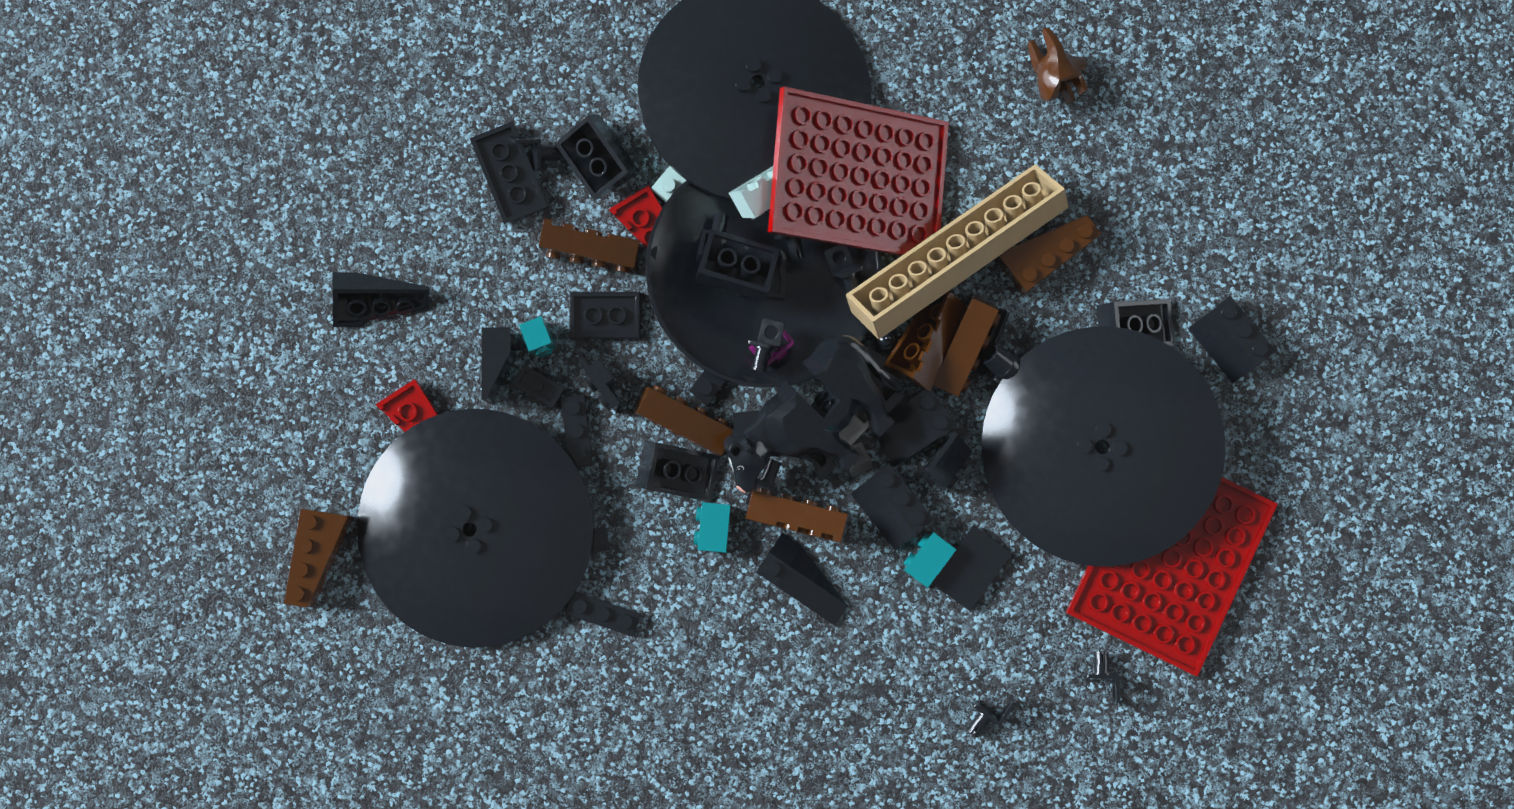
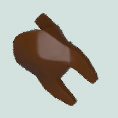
(1056, 69)

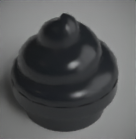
(887, 342)

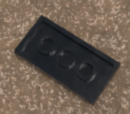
(508, 173)

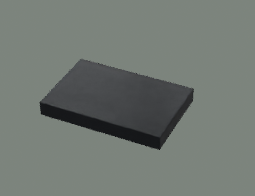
(605, 315)
(971, 568)

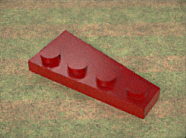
(638, 213)
(408, 406)

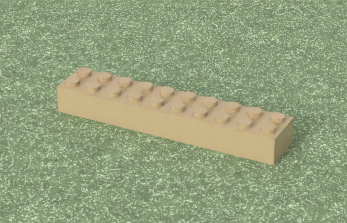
(957, 251)

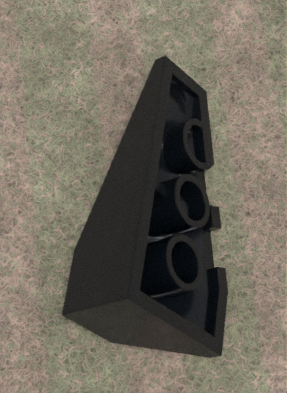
(369, 297)
(797, 575)

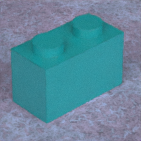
(538, 337)
(713, 527)
(929, 559)

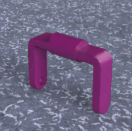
(779, 354)

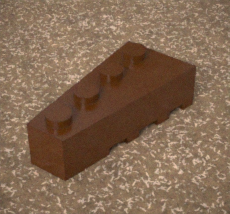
(589, 247)
(1039, 257)
(926, 341)
(966, 346)
(681, 419)
(796, 516)
(313, 554)

